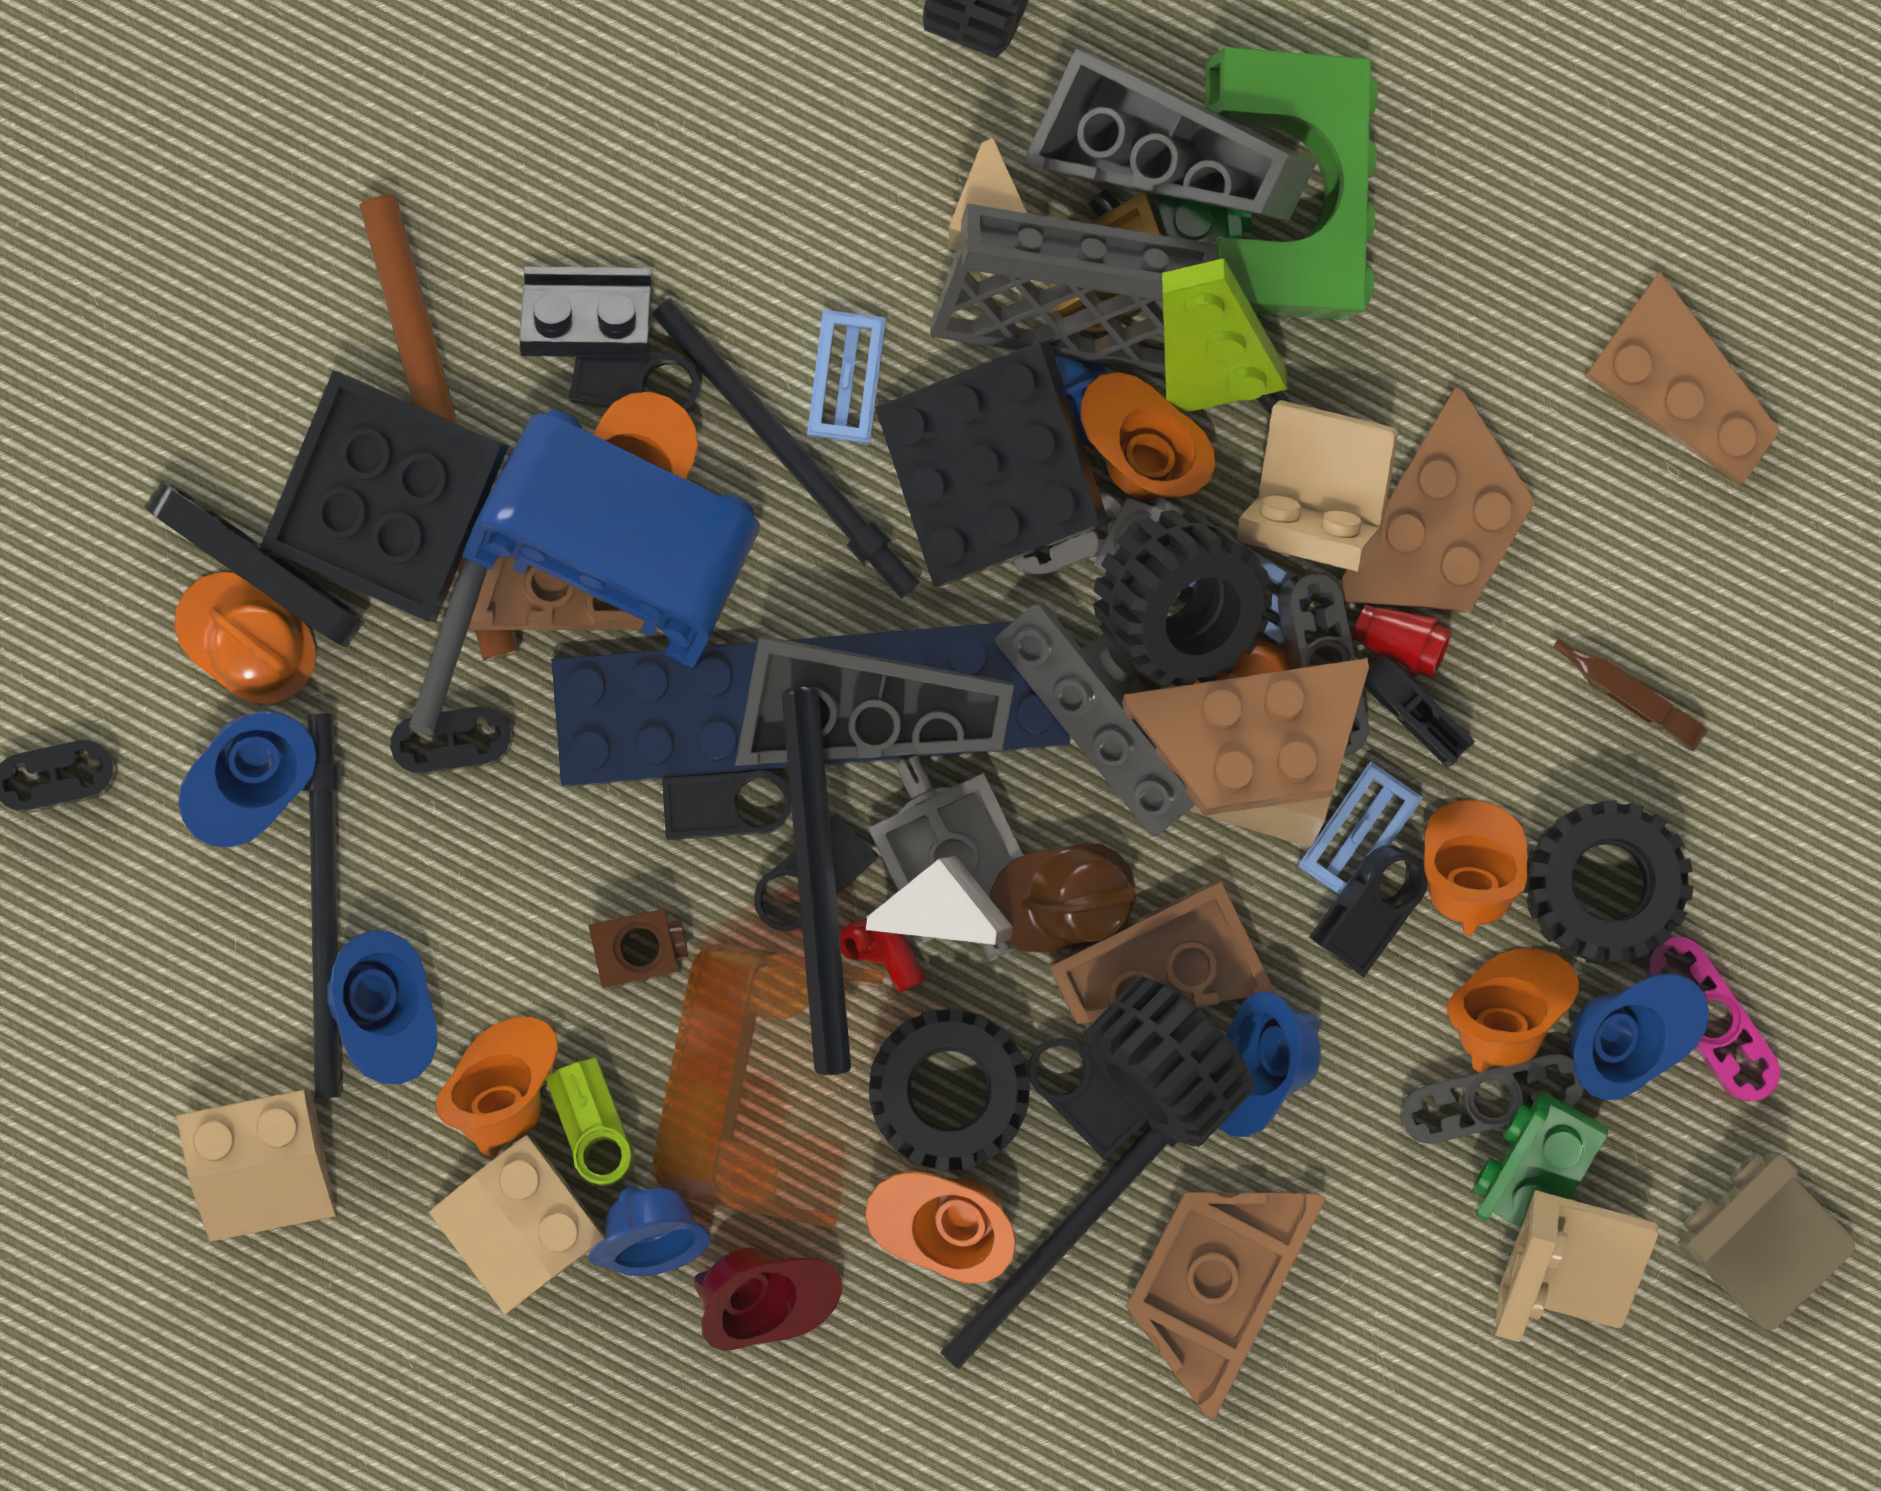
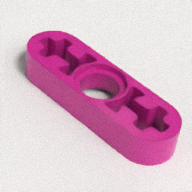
(1739, 1021)

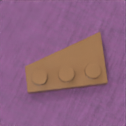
(1187, 945)

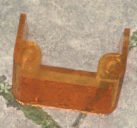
(708, 1075)

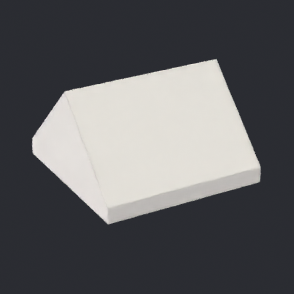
(943, 905)

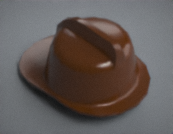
(1064, 896)

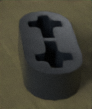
(454, 756)
(58, 791)

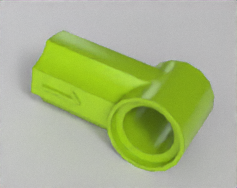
(590, 1117)

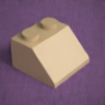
(257, 1164)
(517, 1223)

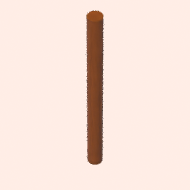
(417, 344)

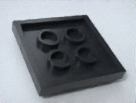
(992, 464)
(384, 496)

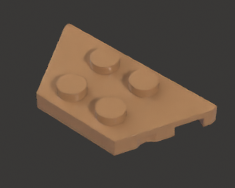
(1444, 520)
(1254, 735)
(1218, 1281)

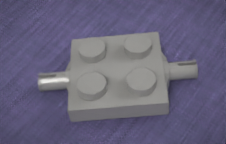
(945, 824)

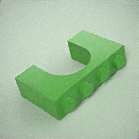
(1328, 109)

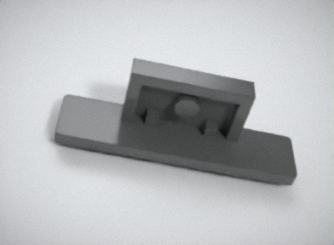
(1086, 697)

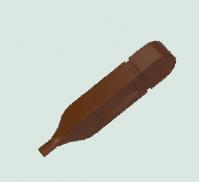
(1635, 697)

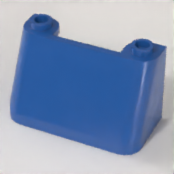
(616, 530)

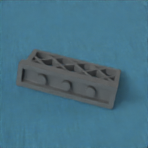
(1078, 259)

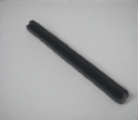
(816, 881)

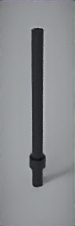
(867, 540)
(321, 789)
(1056, 1245)

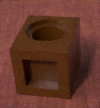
(609, 941)

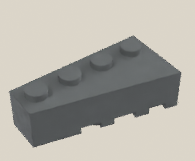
(1147, 138)
(871, 705)

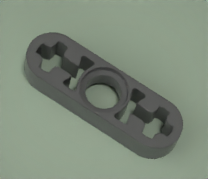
(1328, 615)
(1441, 1094)

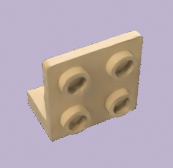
(1321, 486)
(1574, 1264)

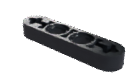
(254, 563)

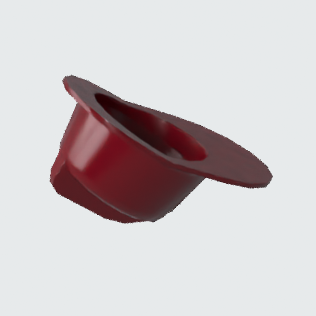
(764, 1300)

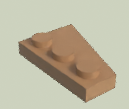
(1683, 384)
(541, 603)

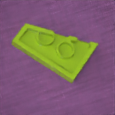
(1214, 341)

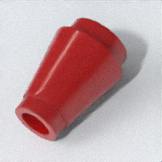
(1405, 638)

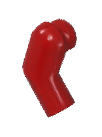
(884, 949)

